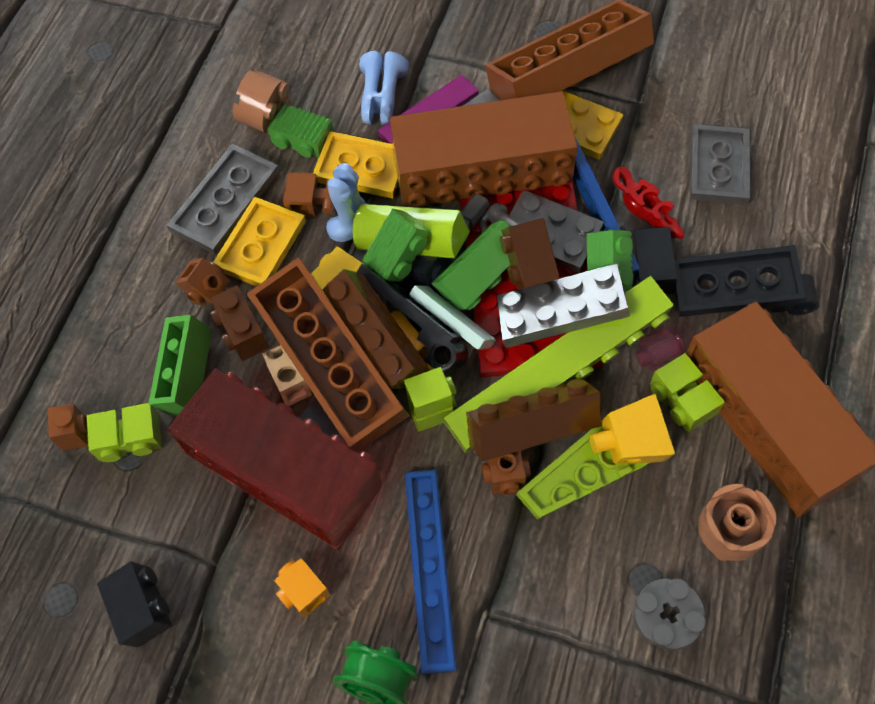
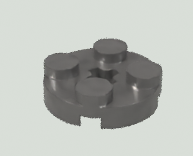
(663, 633)

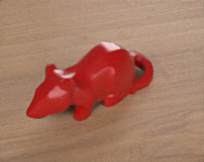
(643, 202)

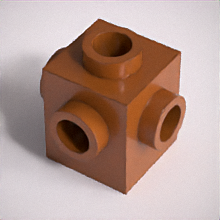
(202, 281)
(504, 479)

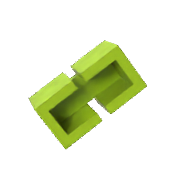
(430, 398)
(689, 402)
(134, 433)

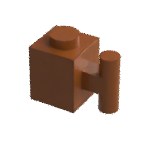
(304, 195)

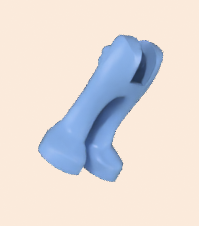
(372, 102)
(346, 200)

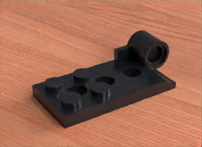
(789, 293)
(435, 333)

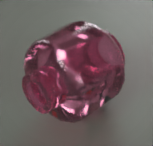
(659, 349)

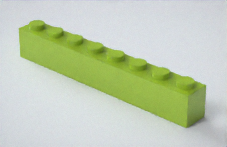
(570, 355)

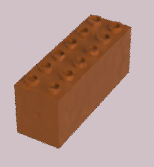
(483, 149)
(781, 409)

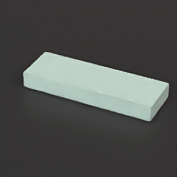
(452, 317)

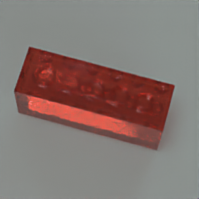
(277, 457)

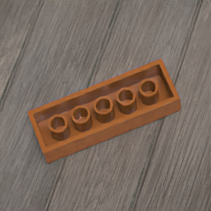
(572, 52)
(327, 356)

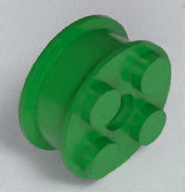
(375, 674)

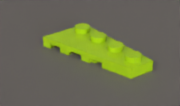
(572, 477)

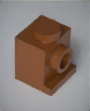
(67, 427)

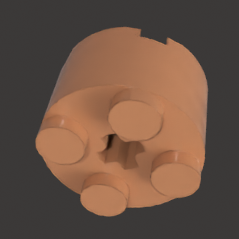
(260, 99)
(733, 505)

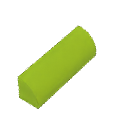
(446, 228)

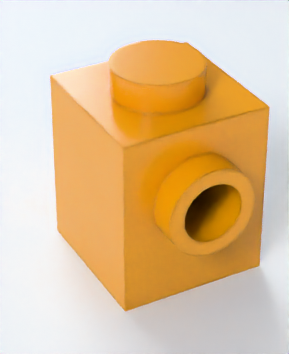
(300, 587)

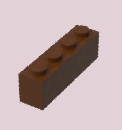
(374, 328)
(533, 419)

